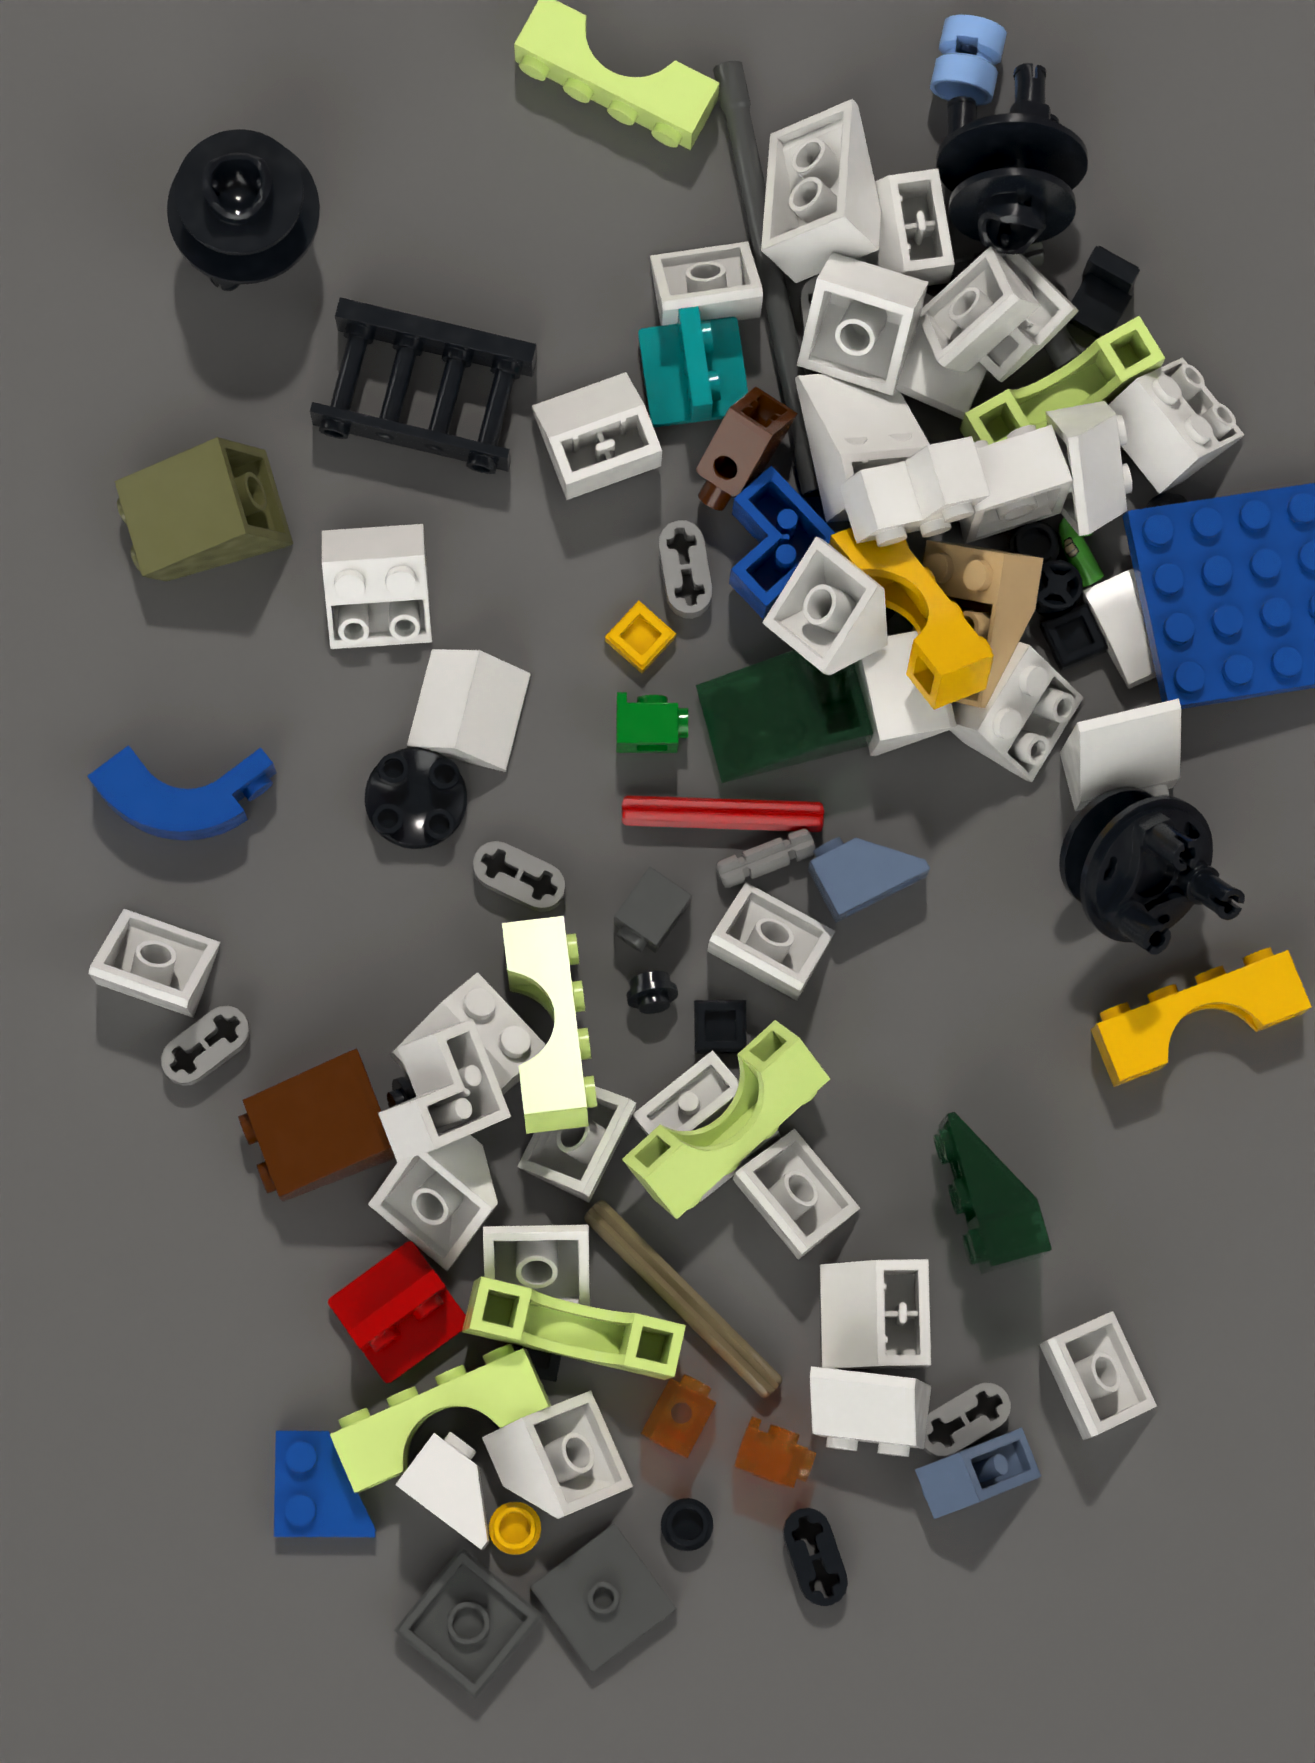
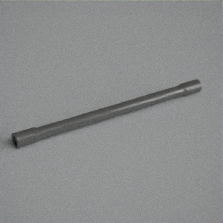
(736, 107)

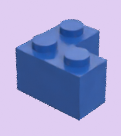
(785, 531)

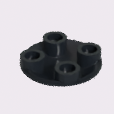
(415, 798)

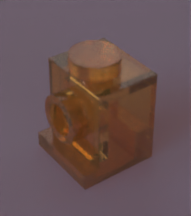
(673, 1435)
(773, 1455)

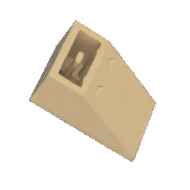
(994, 593)

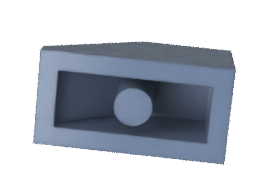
(861, 874)
(977, 1473)

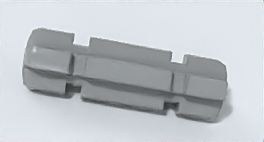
(766, 858)

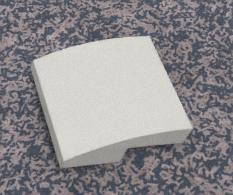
(1037, 328)
(932, 383)
(1121, 621)
(695, 1102)

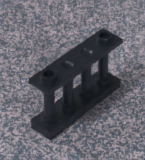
(411, 337)

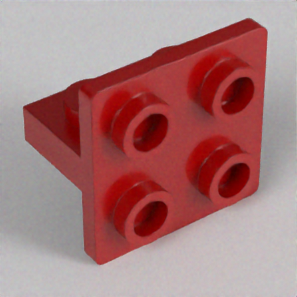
(398, 1312)

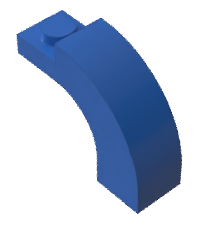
(178, 811)

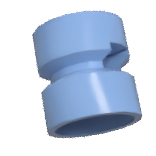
(969, 52)

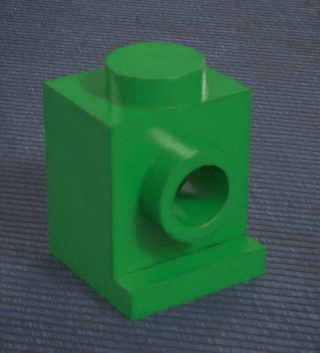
(649, 724)

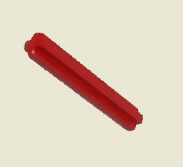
(722, 813)

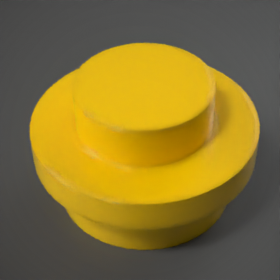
(515, 1528)

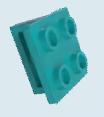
(692, 368)

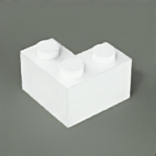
(915, 494)
(452, 1091)

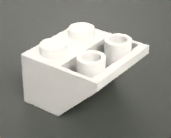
(913, 227)
(1174, 424)
(598, 435)
(376, 586)
(1022, 715)
(875, 1314)

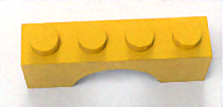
(947, 655)
(1258, 993)

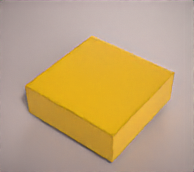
(640, 637)

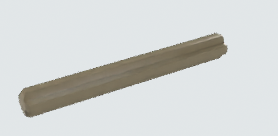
(682, 1298)

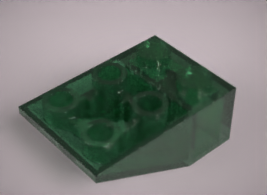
(782, 715)
(997, 1206)

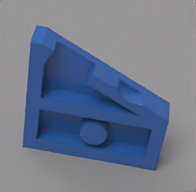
(314, 1490)

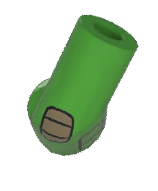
(1078, 554)

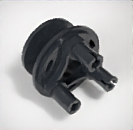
(1011, 169)
(242, 208)
(1142, 866)

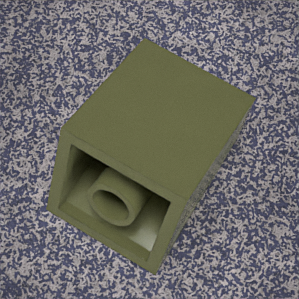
(202, 510)

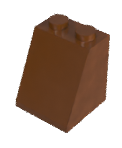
(316, 1127)

